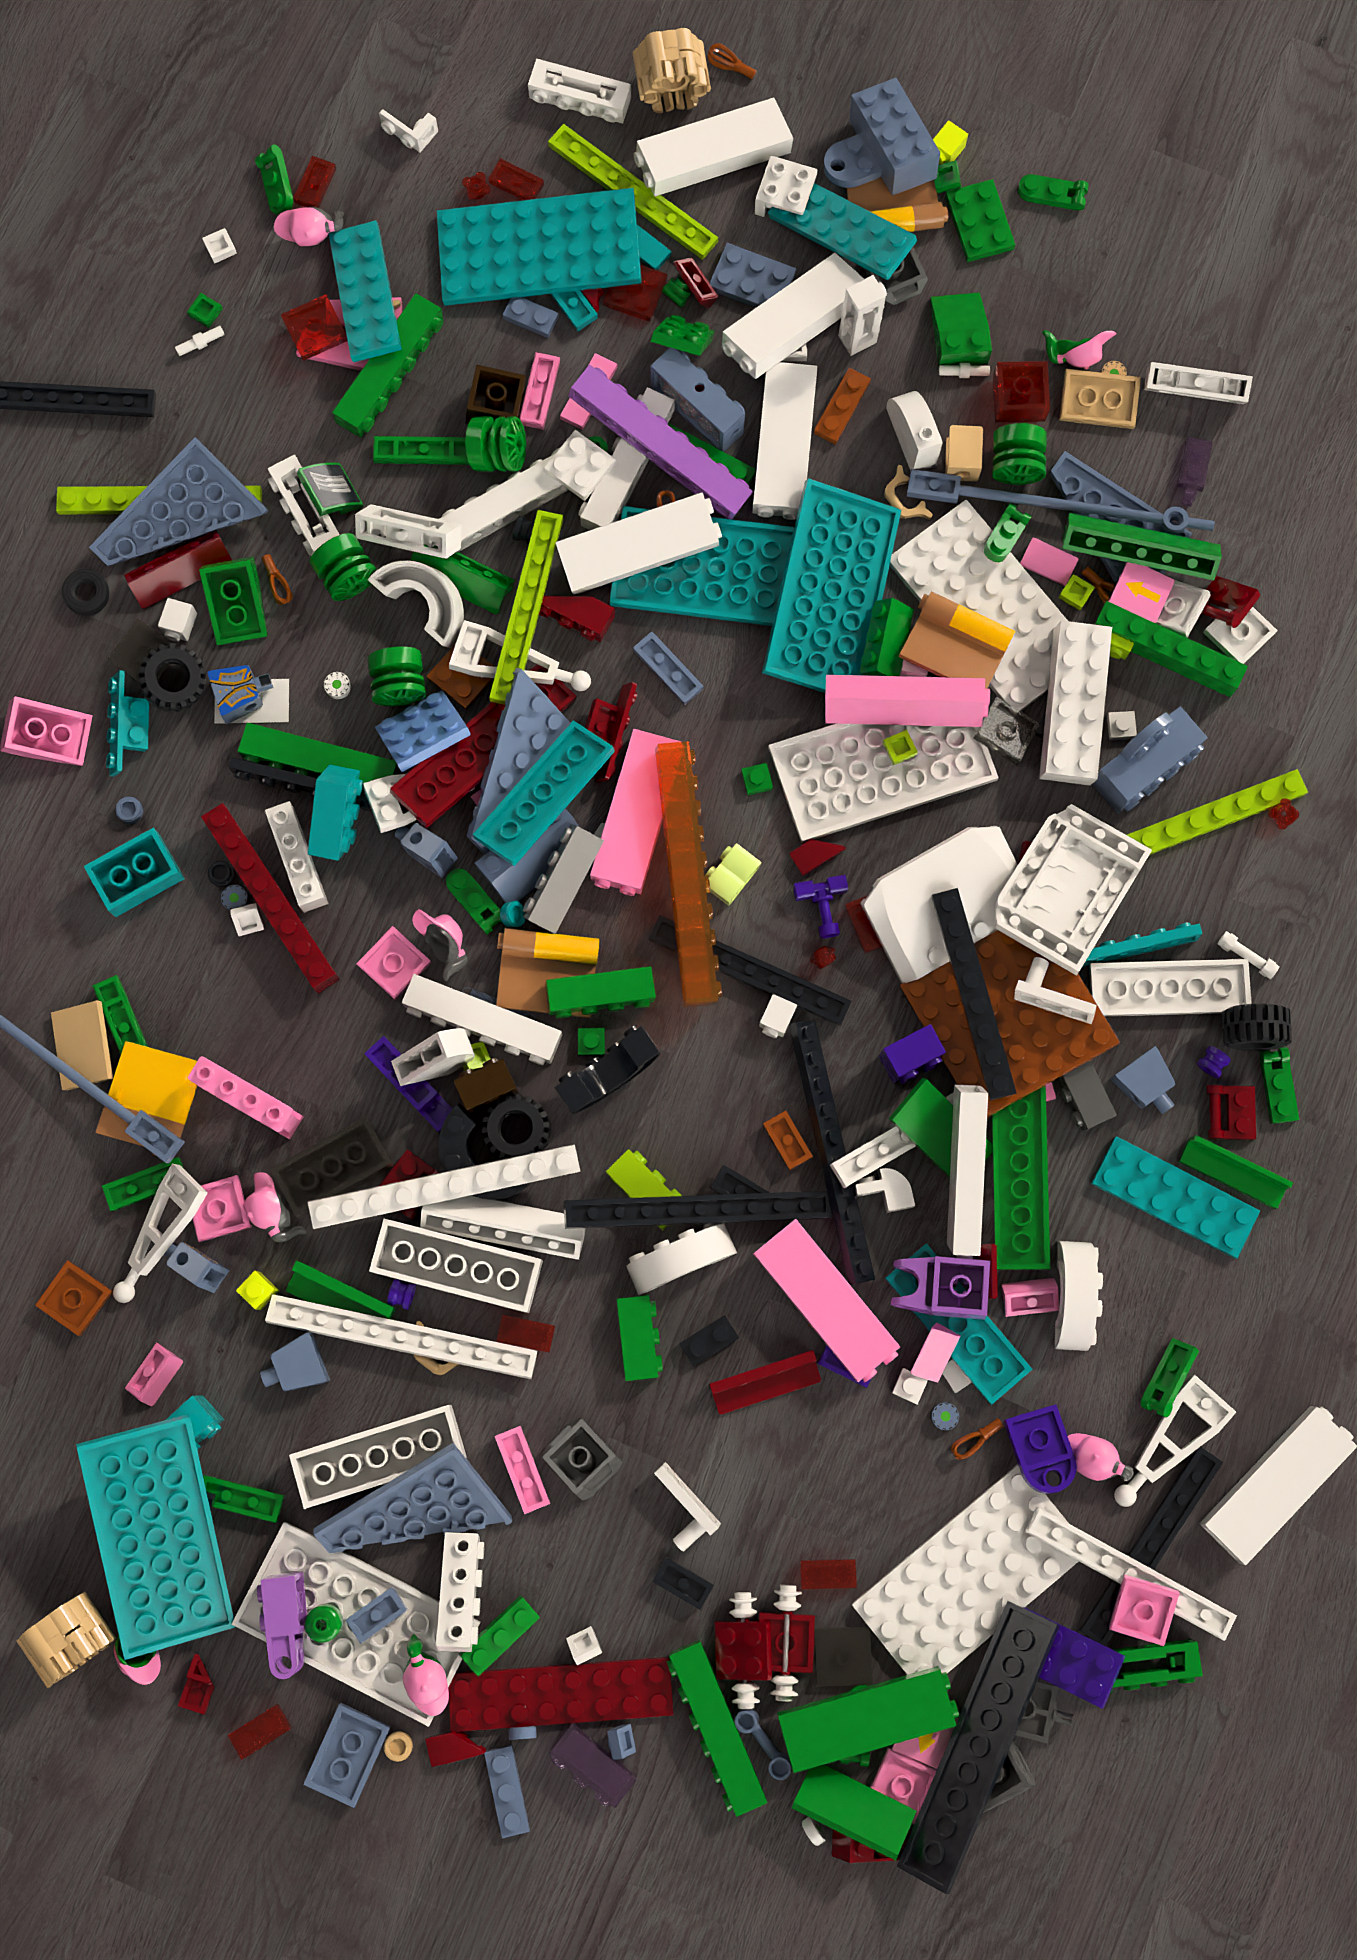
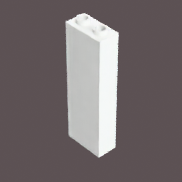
(713, 147)
(790, 317)
(784, 439)
(639, 543)
(967, 1170)
(1278, 1484)

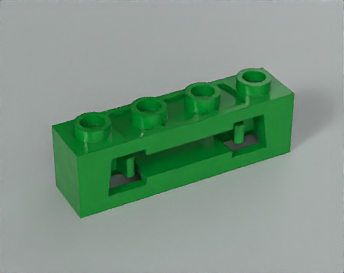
(1187, 1660)

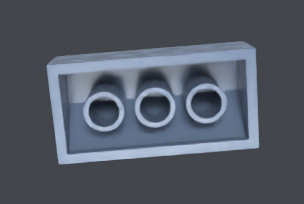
(517, 881)

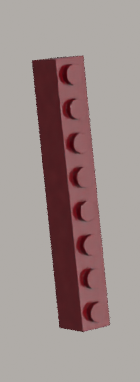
(270, 898)

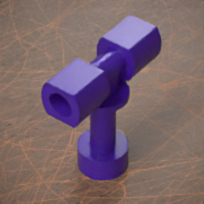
(822, 894)

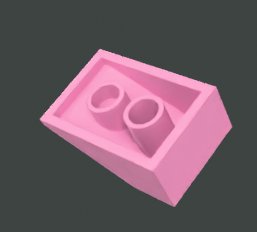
(45, 732)

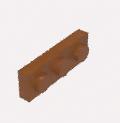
(842, 406)

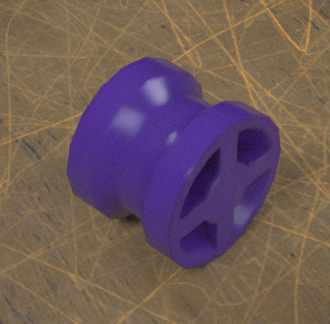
(1213, 1062)
(401, 1294)

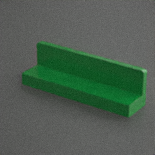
(472, 579)
(1234, 1171)
(325, 1290)

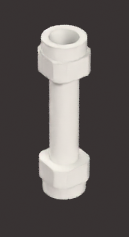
(1267, 967)

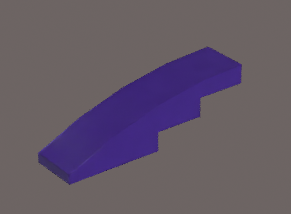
(419, 1094)

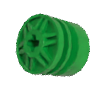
(495, 444)
(1019, 454)
(342, 566)
(396, 676)

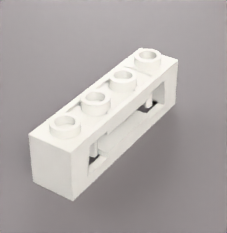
(579, 91)
(862, 314)
(1197, 383)
(284, 475)
(408, 531)
(295, 857)

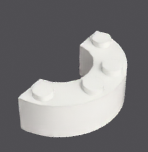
(442, 596)
(680, 1257)
(1078, 1295)

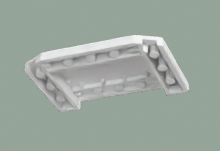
(1068, 886)
(902, 903)

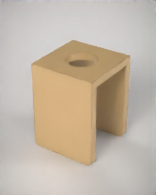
(964, 452)

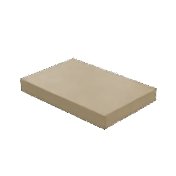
(1099, 398)
(82, 1042)

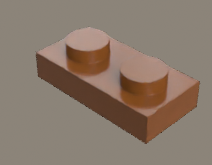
(787, 1140)

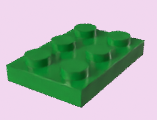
(980, 220)
(682, 335)

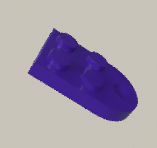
(1042, 1447)

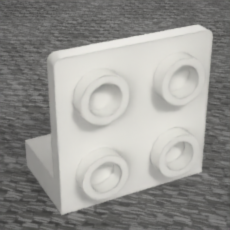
(785, 186)

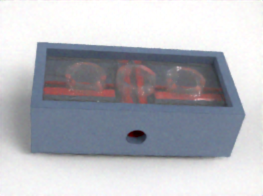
(698, 399)

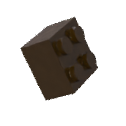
(495, 393)
(485, 1086)

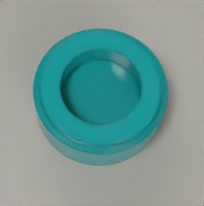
(512, 914)

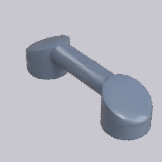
(780, 1764)

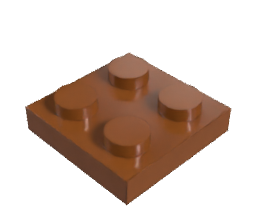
(459, 686)
(74, 1298)

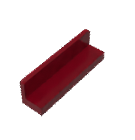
(175, 569)
(765, 1382)

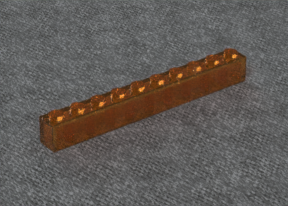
(686, 874)

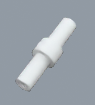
(199, 340)
(964, 370)

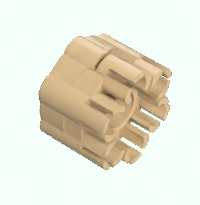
(670, 65)
(66, 1639)

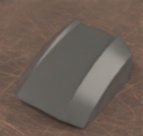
(906, 280)
(581, 1458)
(1012, 1780)

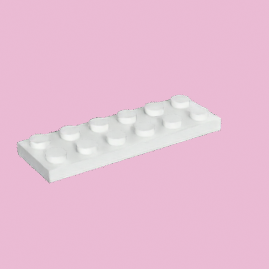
(1169, 987)

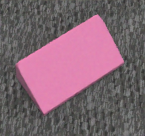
(1049, 561)
(1030, 1297)
(935, 1353)
(154, 1375)

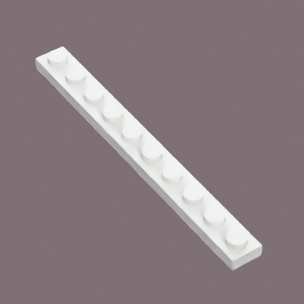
(444, 1186)
(401, 1336)

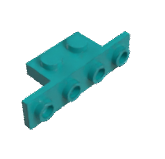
(127, 723)

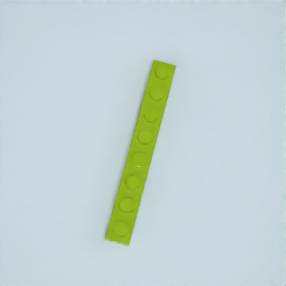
(615, 177)
(106, 499)
(527, 603)
(1221, 812)

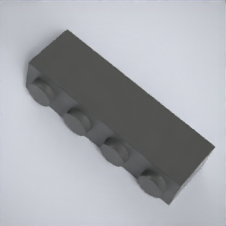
(1086, 1097)

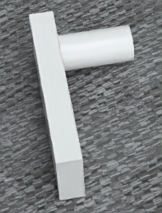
(1033, 994)
(703, 1520)

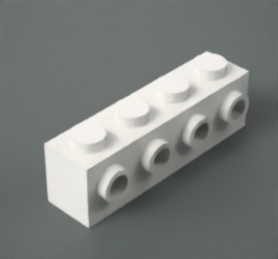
(458, 1592)

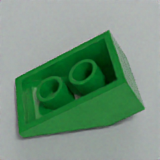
(960, 329)
(234, 600)

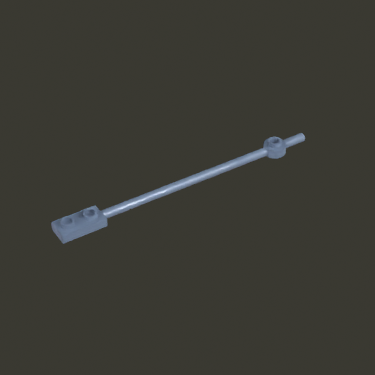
(947, 488)
(141, 1126)

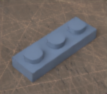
(668, 668)
(507, 1791)

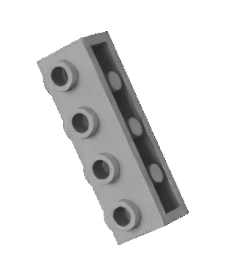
(563, 878)

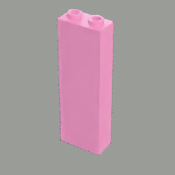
(906, 700)
(632, 819)
(827, 1301)

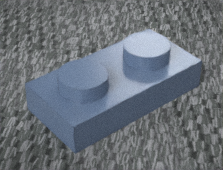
(530, 316)
(376, 1614)

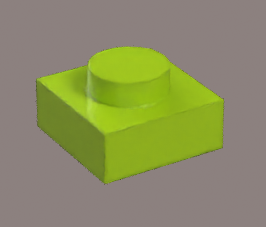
(1076, 592)
(1120, 647)
(900, 747)
(481, 1056)

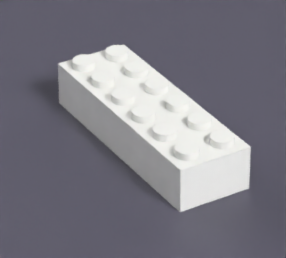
(1075, 703)
(456, 1265)
(372, 1456)

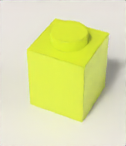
(950, 142)
(257, 1290)

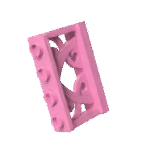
(245, 1097)

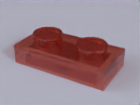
(516, 180)
(314, 183)
(525, 1333)
(828, 1574)
(259, 1731)

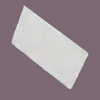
(274, 707)

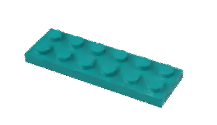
(849, 231)
(364, 291)
(543, 793)
(1175, 1197)
(982, 1348)

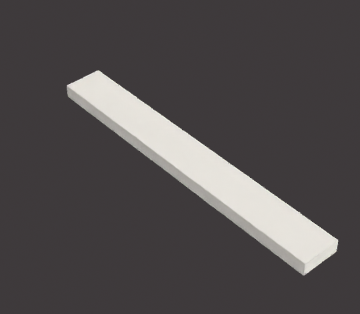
(1116, 1564)

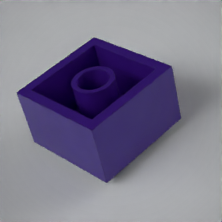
(912, 1054)

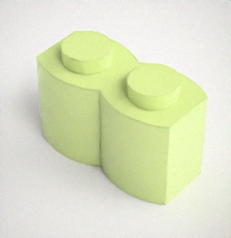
(732, 874)

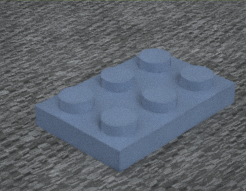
(749, 276)
(347, 1755)

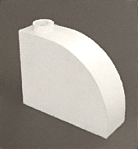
(915, 430)
(434, 1057)

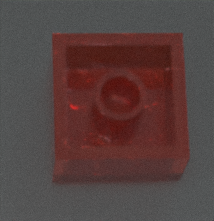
(1021, 391)

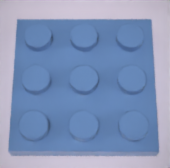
(422, 730)

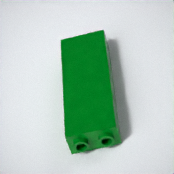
(868, 1718)

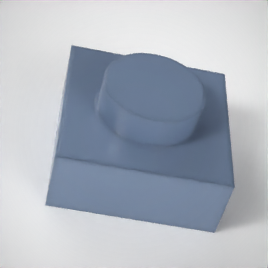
(621, 1741)

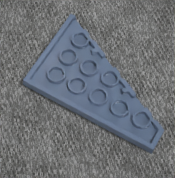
(1084, 484)
(180, 504)
(525, 733)
(427, 1499)

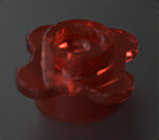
(476, 192)
(1291, 813)
(823, 957)

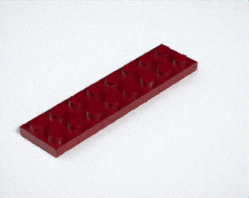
(455, 771)
(560, 1694)

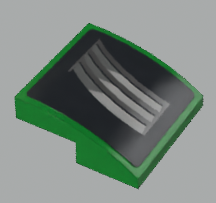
(329, 488)

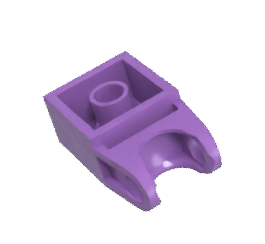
(936, 1282)
(283, 1620)

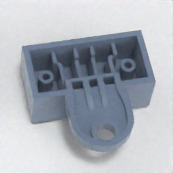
(887, 144)
(1150, 758)

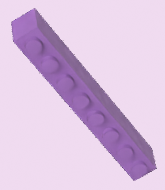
(659, 442)

